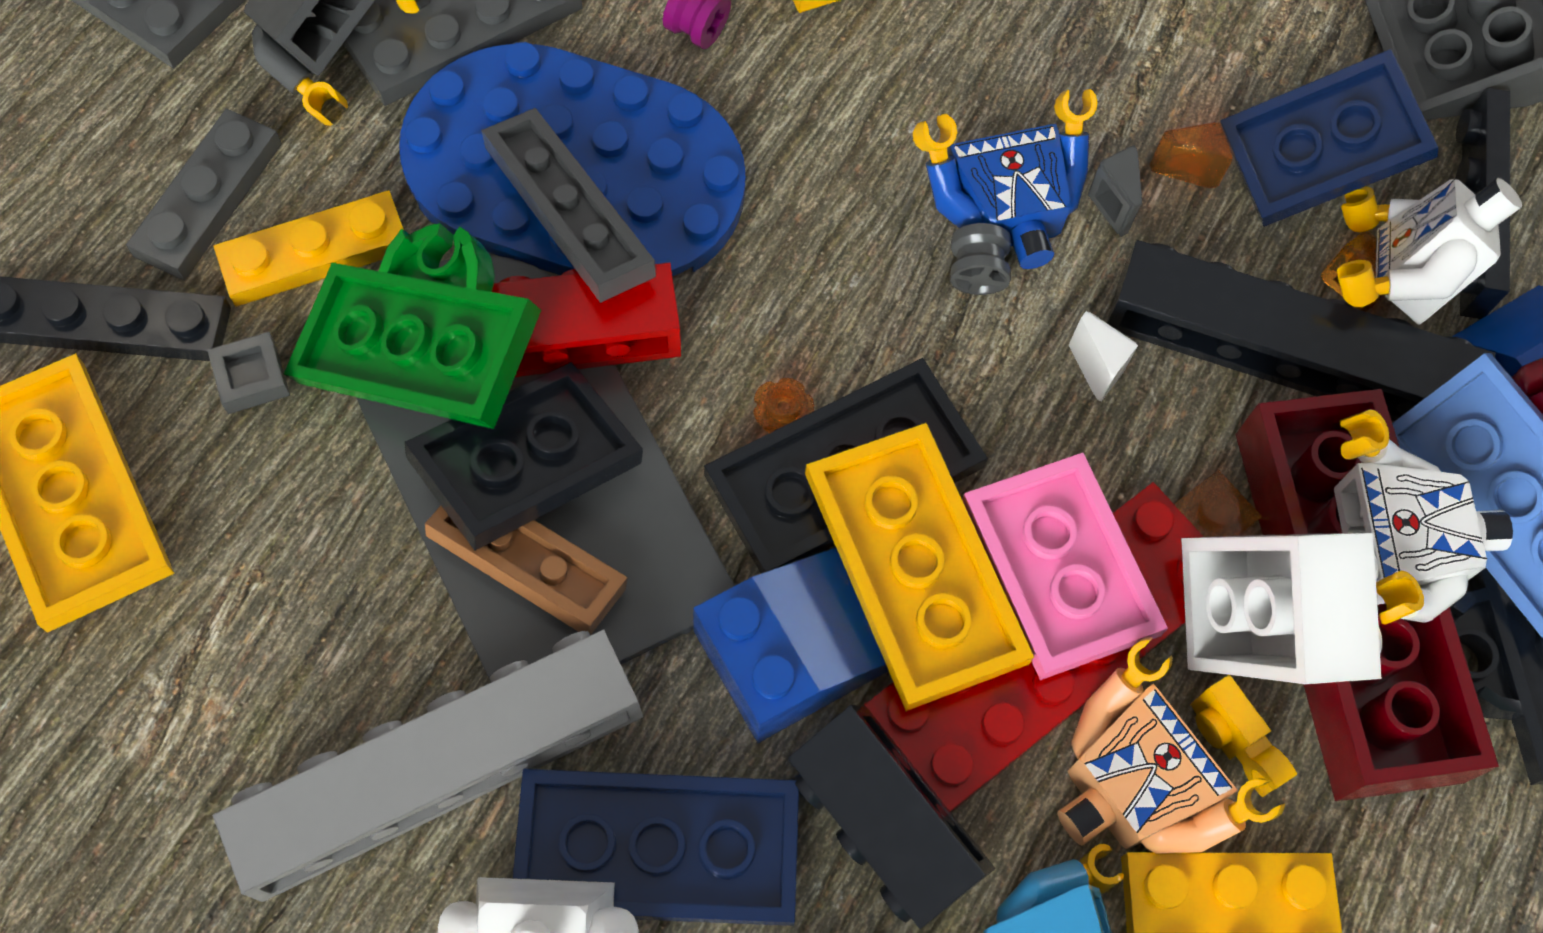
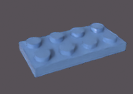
(1493, 438)

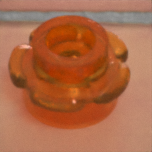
(770, 394)

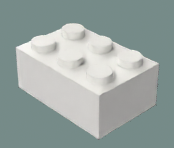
(1283, 607)

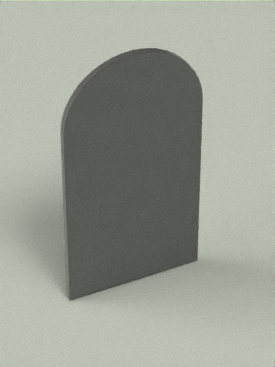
(630, 523)

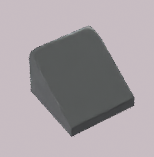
(1118, 189)

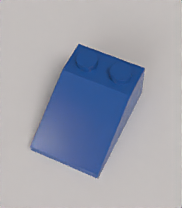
(789, 642)

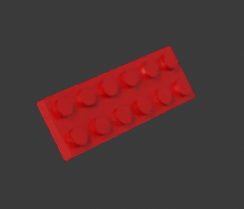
(985, 728)

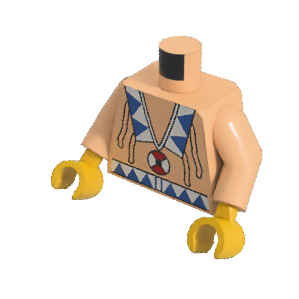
(1149, 772)

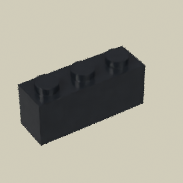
(889, 816)

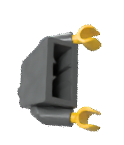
(300, 40)

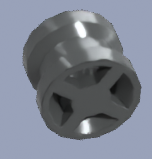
(980, 259)

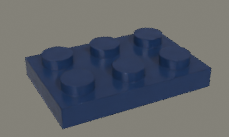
(1329, 138)

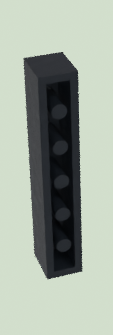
(1279, 331)

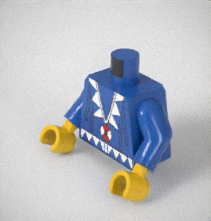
(1012, 179)

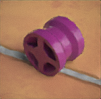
(697, 18)

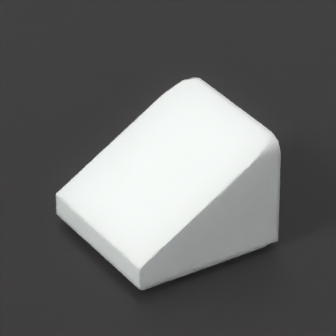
(1100, 353)

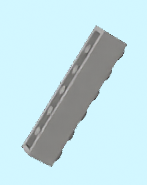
(425, 766)

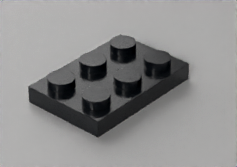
(544, 451)

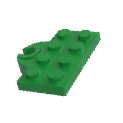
(418, 330)

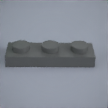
(204, 194)

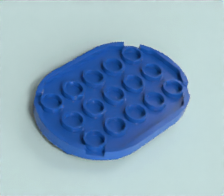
(643, 142)

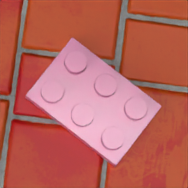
(1064, 565)

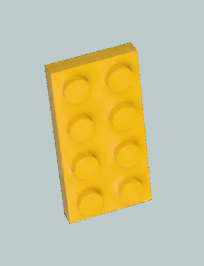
(70, 498)
(917, 566)

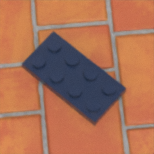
(666, 842)

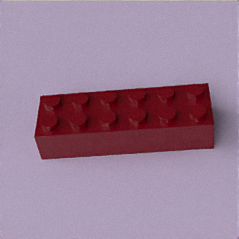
(1423, 715)

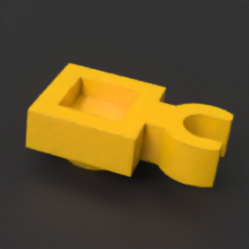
(1234, 725)

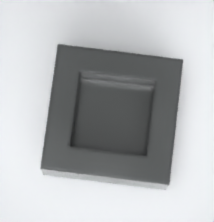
(248, 372)

